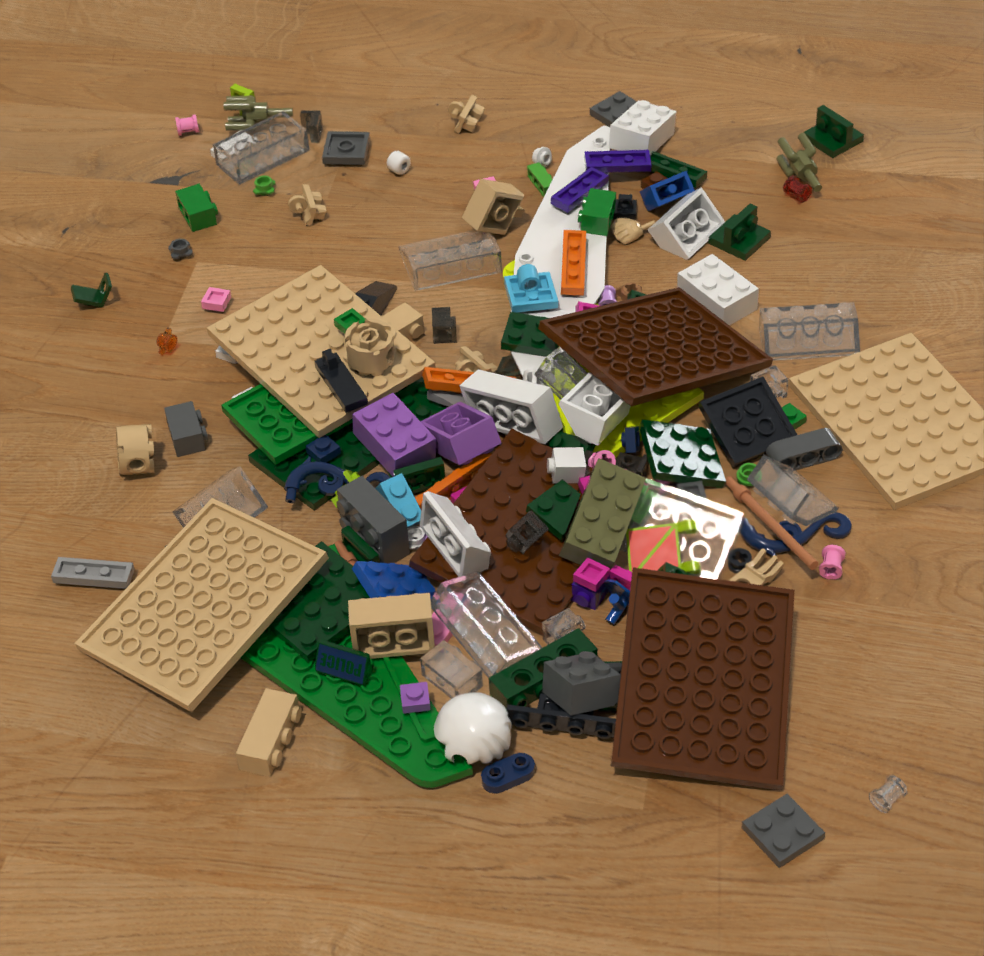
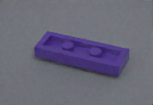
(618, 160)
(574, 192)

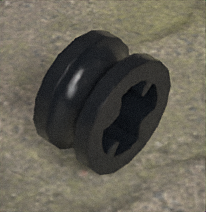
(734, 557)

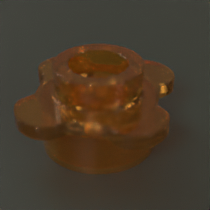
(166, 341)

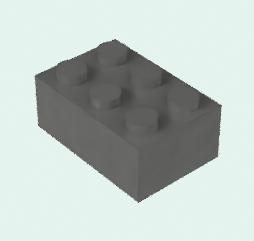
(373, 520)

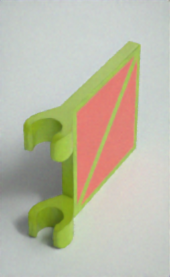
(654, 545)

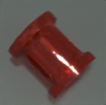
(797, 188)

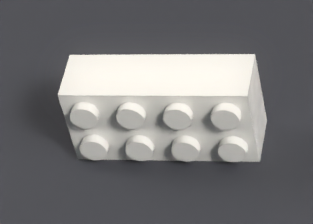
(514, 404)

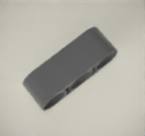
(806, 449)

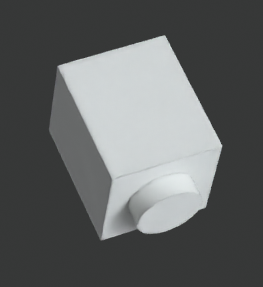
(567, 464)

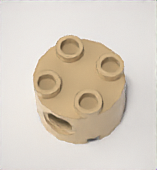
(370, 346)
(134, 449)

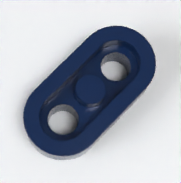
(509, 773)

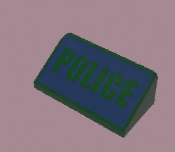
(343, 662)

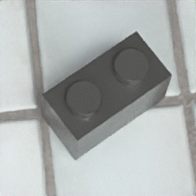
(185, 428)

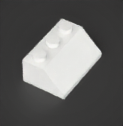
(687, 225)
(593, 409)
(453, 535)

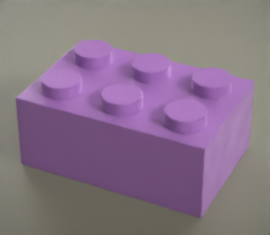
(462, 433)
(393, 434)

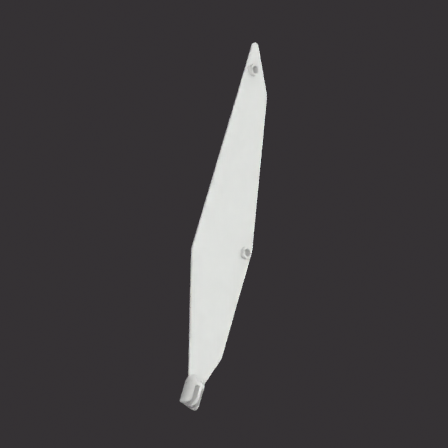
(544, 244)

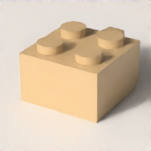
(493, 206)

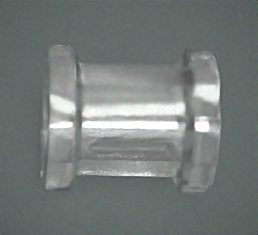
(888, 793)

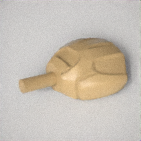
(628, 230)

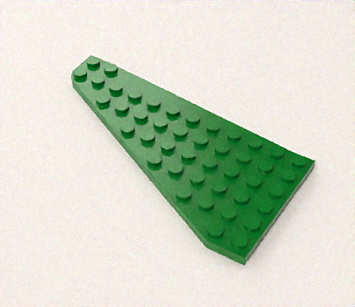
(364, 712)

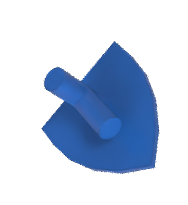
(618, 598)

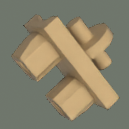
(467, 115)
(308, 205)
(473, 361)

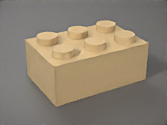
(392, 625)

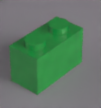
(196, 207)
(597, 211)

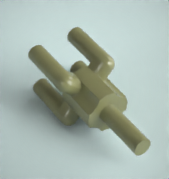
(252, 112)
(800, 162)

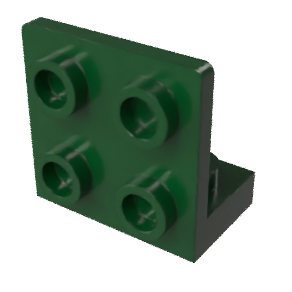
(423, 474)

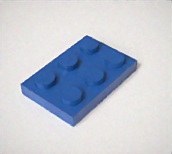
(391, 579)

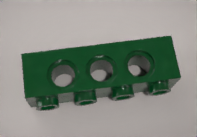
(523, 680)

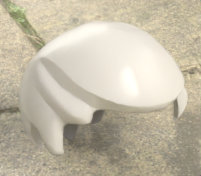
(473, 728)

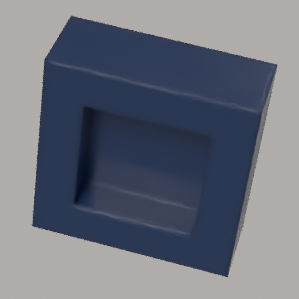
(631, 439)
(323, 449)

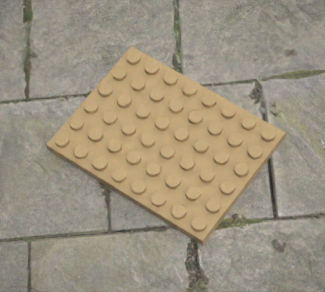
(290, 329)
(898, 418)
(201, 603)

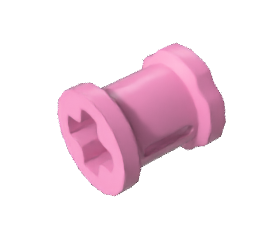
(187, 125)
(604, 455)
(832, 559)

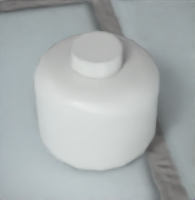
(398, 162)

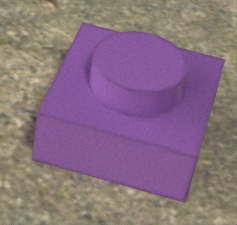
(415, 697)

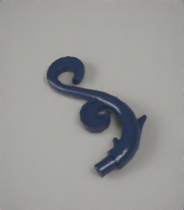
(326, 487)
(772, 547)

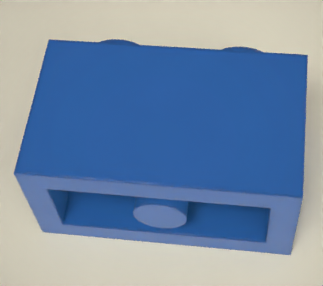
(667, 191)

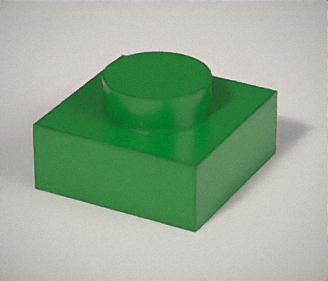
(346, 319)
(794, 415)

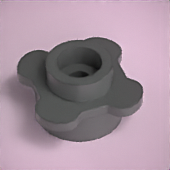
(180, 249)

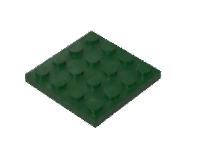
(320, 607)

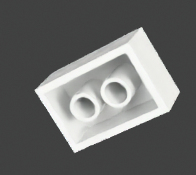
(642, 127)
(719, 289)

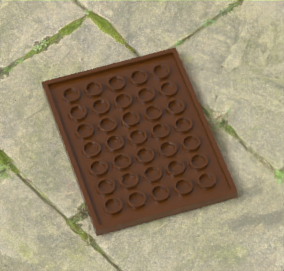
(655, 345)
(494, 501)
(705, 679)

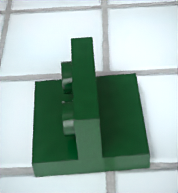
(833, 133)
(741, 234)

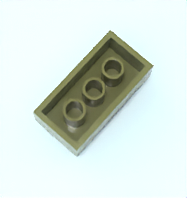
(603, 514)

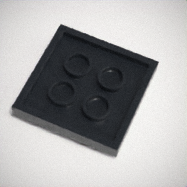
(746, 420)

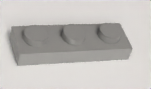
(92, 572)

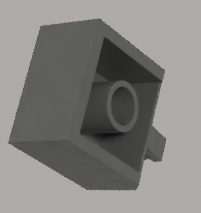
(581, 682)

